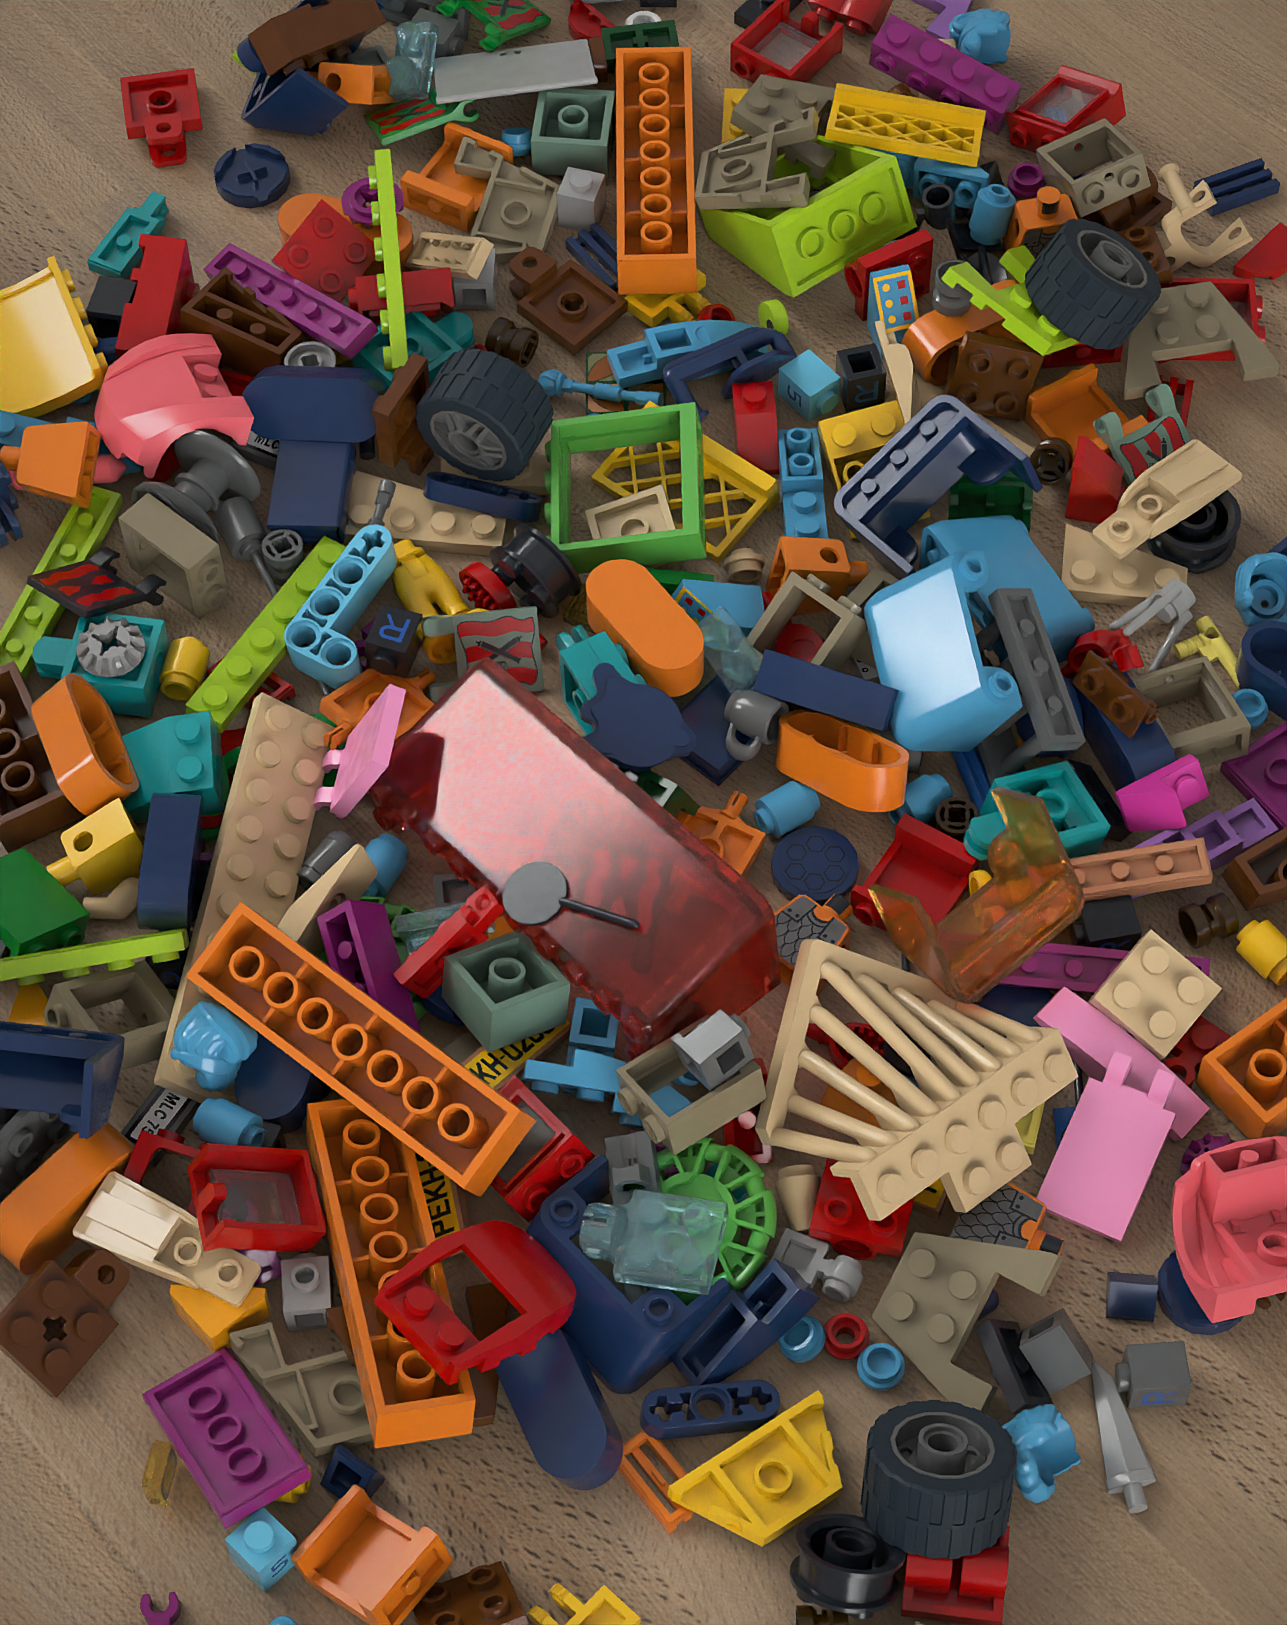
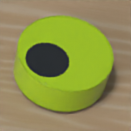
(773, 316)

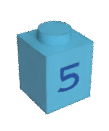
(809, 386)
(262, 1548)

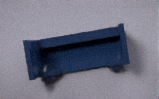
(294, 102)
(917, 471)
(60, 1073)
(618, 1338)

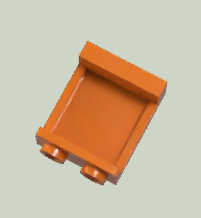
(441, 191)
(1072, 406)
(371, 1560)

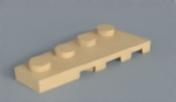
(424, 521)

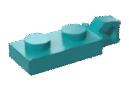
(119, 249)

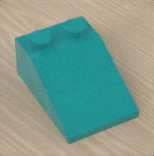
(178, 758)

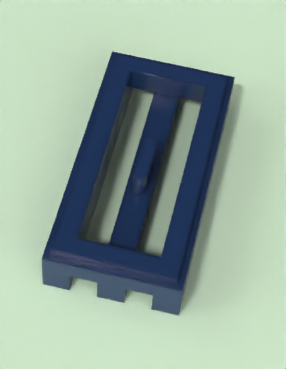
(1234, 180)
(602, 246)

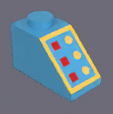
(892, 301)
(704, 597)

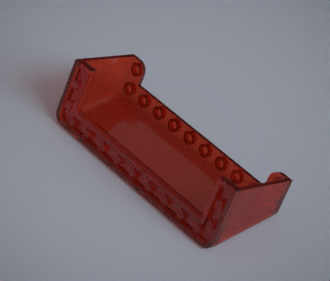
(510, 784)

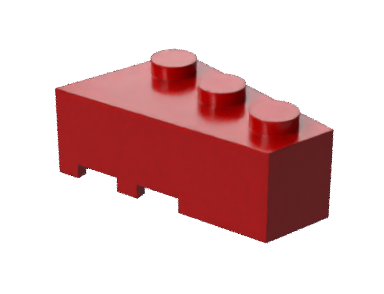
(162, 289)

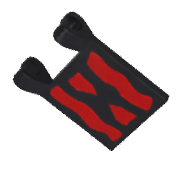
(93, 587)

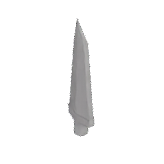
(1123, 1455)

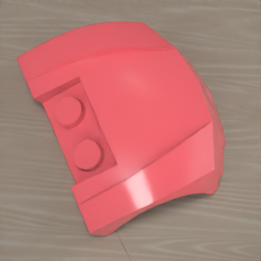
(163, 393)
(1233, 1226)

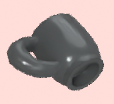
(755, 717)

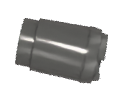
(324, 857)

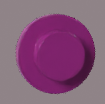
(1025, 180)

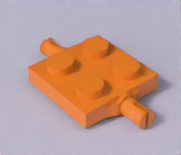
(354, 699)
(727, 833)

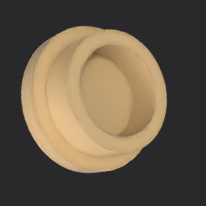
(744, 565)

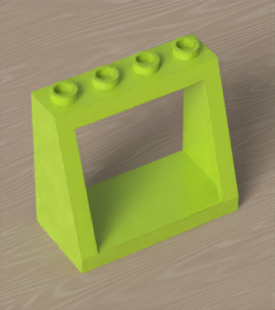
(839, 225)

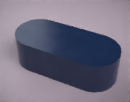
(314, 403)
(1263, 664)
(1121, 757)
(170, 862)
(276, 1086)
(563, 1412)

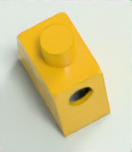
(100, 850)

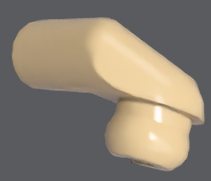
(117, 905)

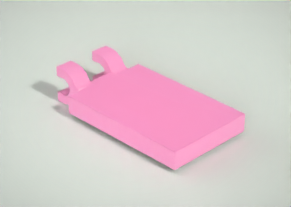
(364, 755)
(1109, 1151)

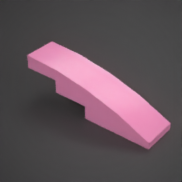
(1092, 1042)

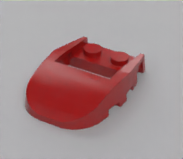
(516, 1267)

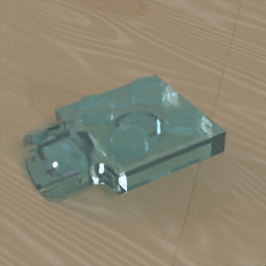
(657, 1240)

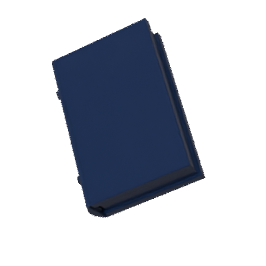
(312, 489)
(707, 720)

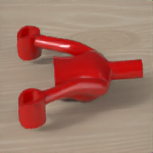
(1107, 645)

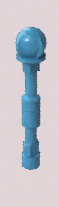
(557, 383)

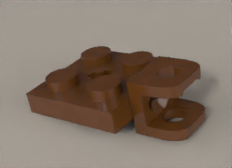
(546, 290)
(395, 417)
(78, 1302)

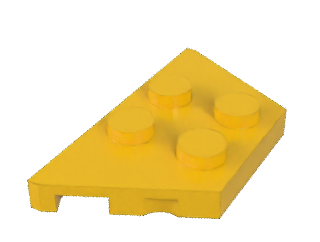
(767, 1477)

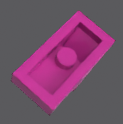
(1161, 796)

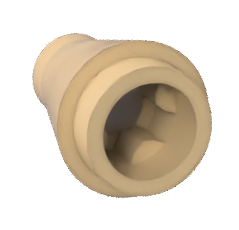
(798, 1194)

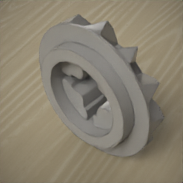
(117, 659)

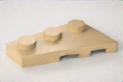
(1100, 577)

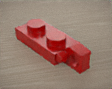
(465, 928)

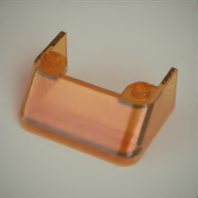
(1004, 920)

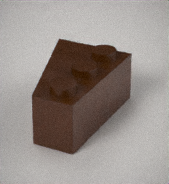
(314, 34)
(240, 324)

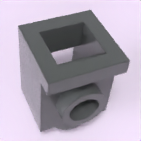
(715, 1049)

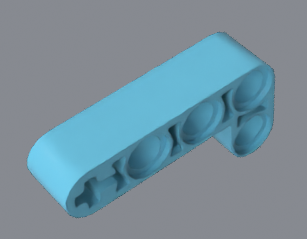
(366, 559)

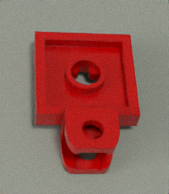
(164, 124)

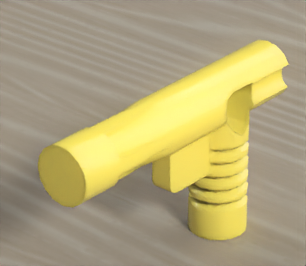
(1214, 648)

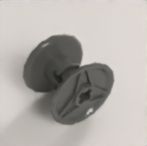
(211, 474)

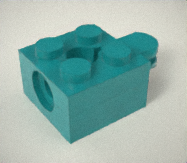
(423, 338)
(577, 661)
(125, 694)
(1066, 799)

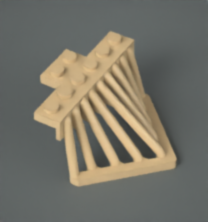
(947, 1129)

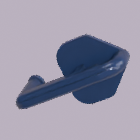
(725, 352)

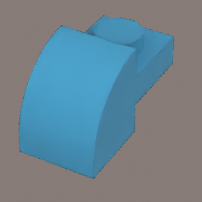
(591, 1032)

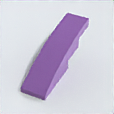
(1223, 834)

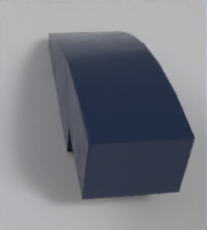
(825, 690)
(745, 1325)

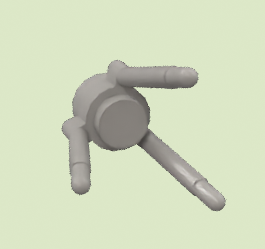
(1167, 604)

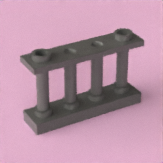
(1039, 680)

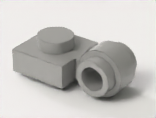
(809, 1258)

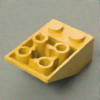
(855, 438)

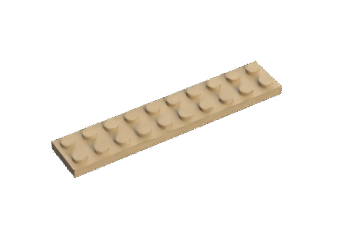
(255, 851)

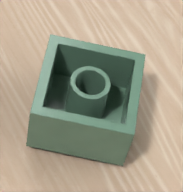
(573, 131)
(505, 990)

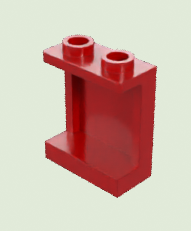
(921, 865)

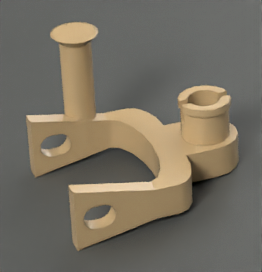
(1175, 245)

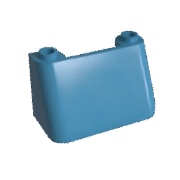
(1011, 563)
(932, 657)

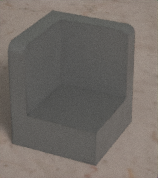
(1056, 1351)

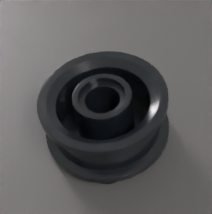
(1205, 543)
(535, 571)
(845, 1565)

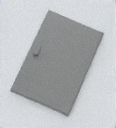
(513, 71)

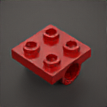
(912, 250)
(326, 252)
(844, 1223)
(958, 1589)

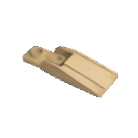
(900, 373)
(1165, 497)
(343, 881)
(162, 1240)

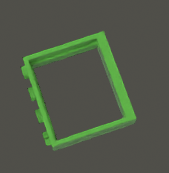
(618, 431)

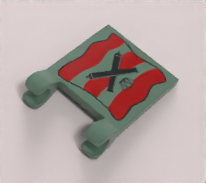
(1149, 443)
(502, 635)

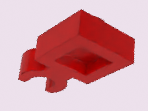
(1193, 1046)

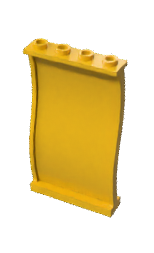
(44, 346)

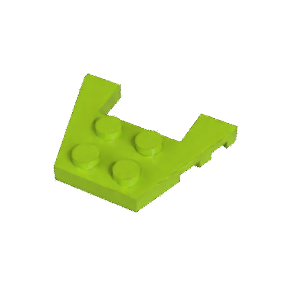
(1012, 302)

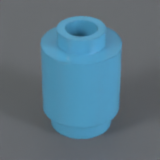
(991, 214)
(922, 798)
(786, 808)
(390, 859)
(228, 1124)

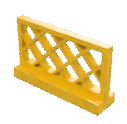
(905, 125)
(720, 464)

